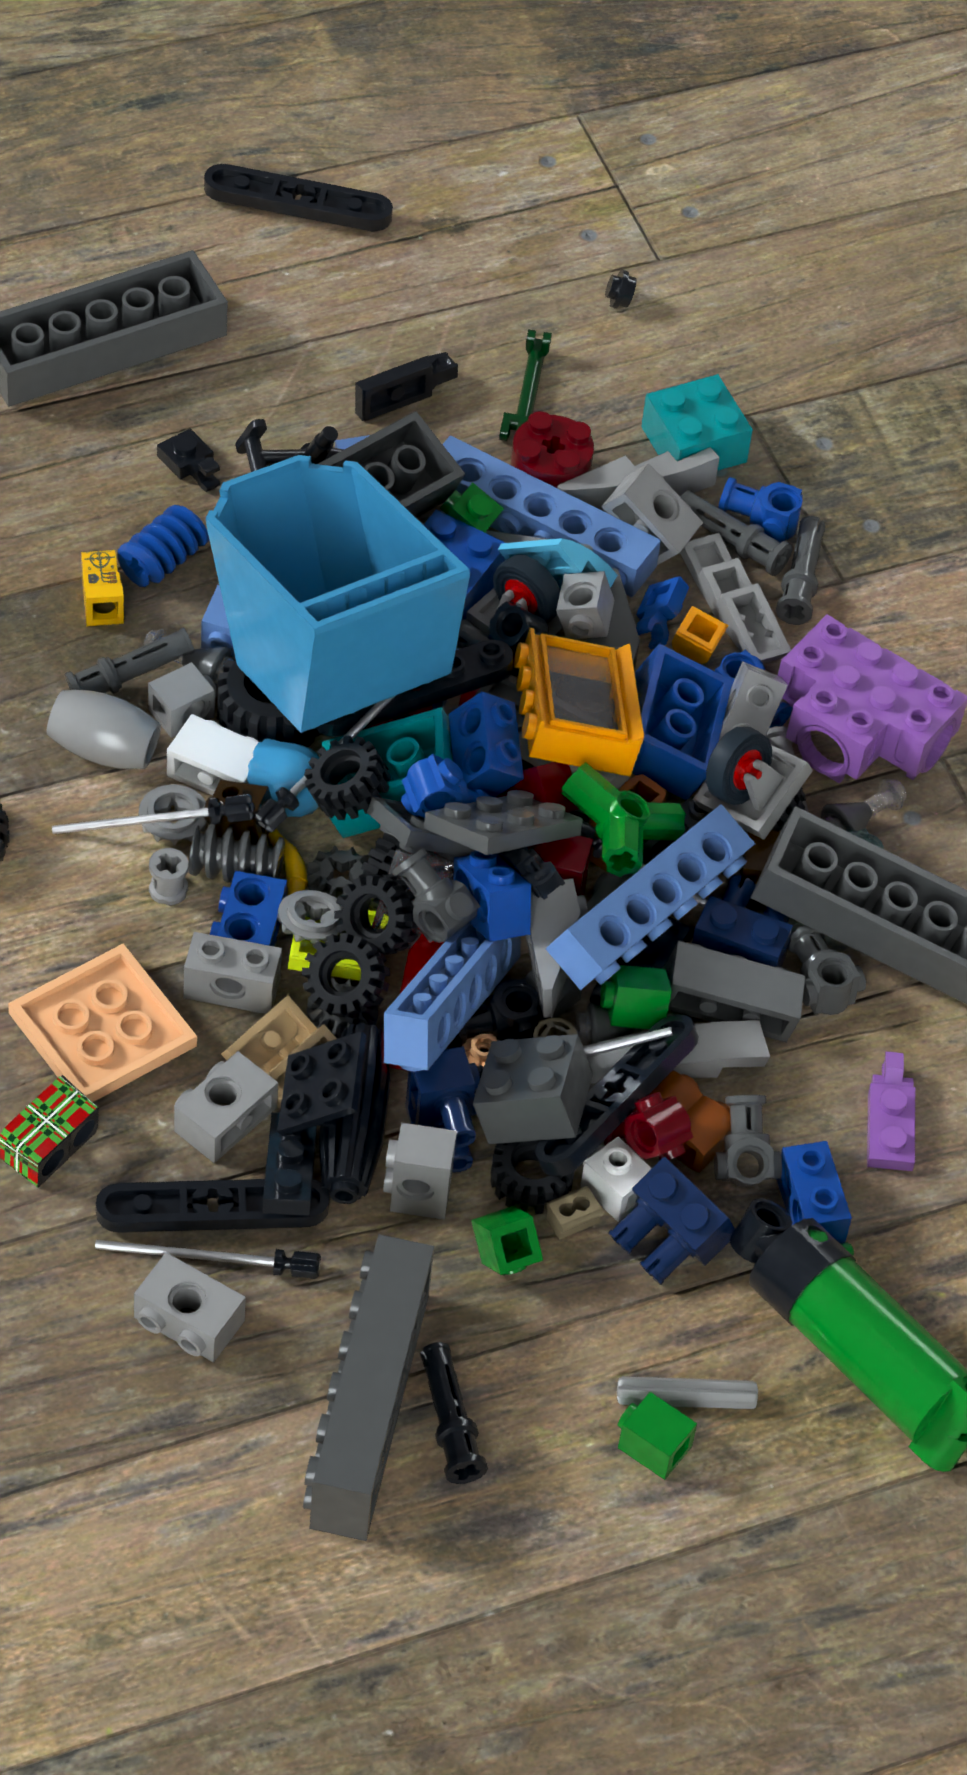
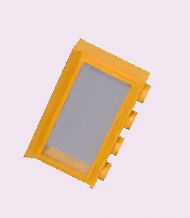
(579, 703)

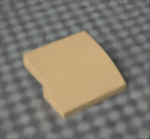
(277, 1035)

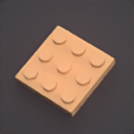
(103, 1024)

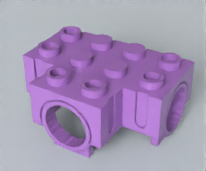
(866, 703)

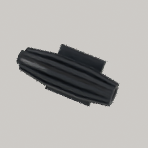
(346, 1094)

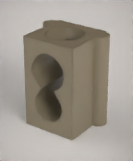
(561, 1208)

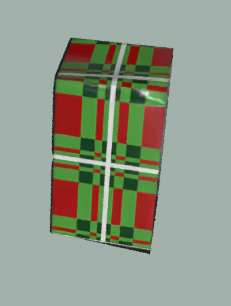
(48, 1131)

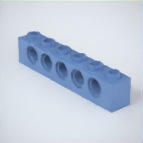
(550, 513)
(649, 897)
(445, 997)

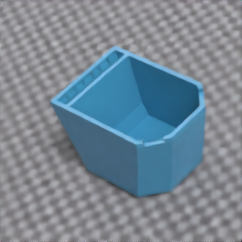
(332, 589)

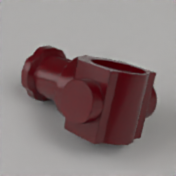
(655, 1128)

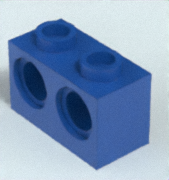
(487, 743)
(499, 892)
(250, 908)
(813, 1188)

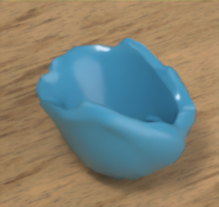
(282, 765)

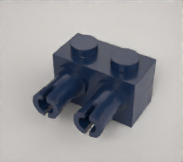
(735, 930)
(445, 1100)
(692, 1221)

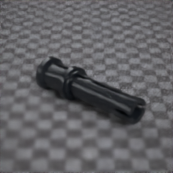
(455, 1430)

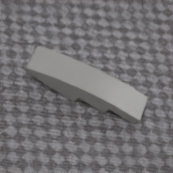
(690, 473)
(735, 598)
(717, 1047)

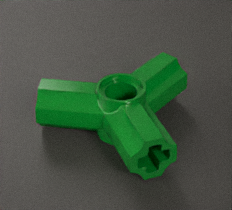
(622, 819)

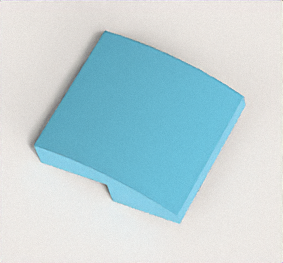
(560, 557)

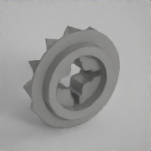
(160, 801)
(313, 905)

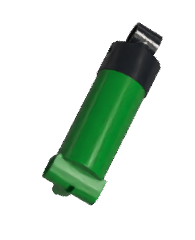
(858, 1328)

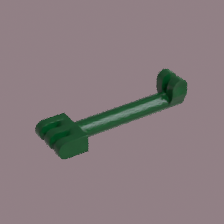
(537, 350)

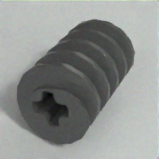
(234, 855)

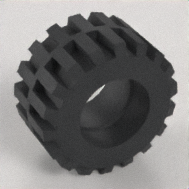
(247, 716)

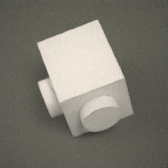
(611, 1176)

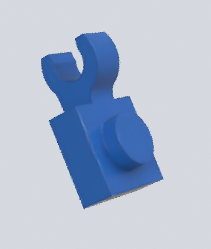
(659, 605)

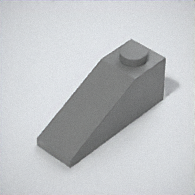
(548, 922)

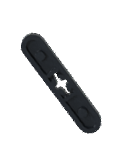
(278, 193)
(472, 669)
(616, 1094)
(167, 1205)

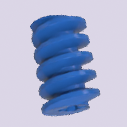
(162, 545)

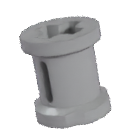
(168, 871)

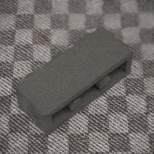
(734, 989)

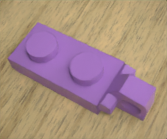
(891, 1117)

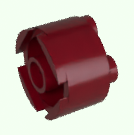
(552, 448)

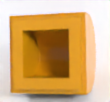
(698, 635)

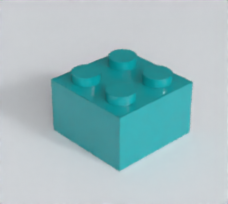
(695, 418)

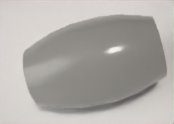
(103, 729)

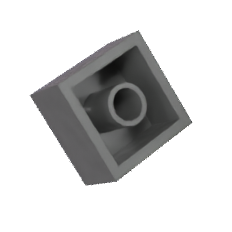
(533, 1089)

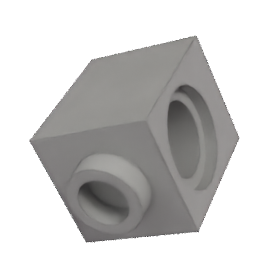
(585, 605)
(180, 695)

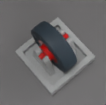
(527, 585)
(751, 780)

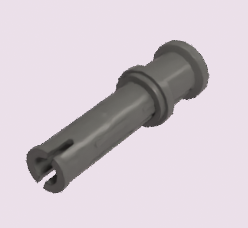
(751, 536)
(800, 582)
(110, 674)

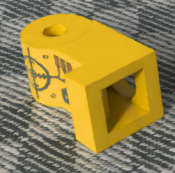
(102, 585)

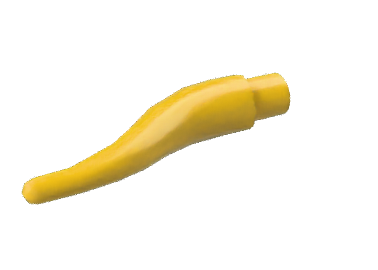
(294, 864)

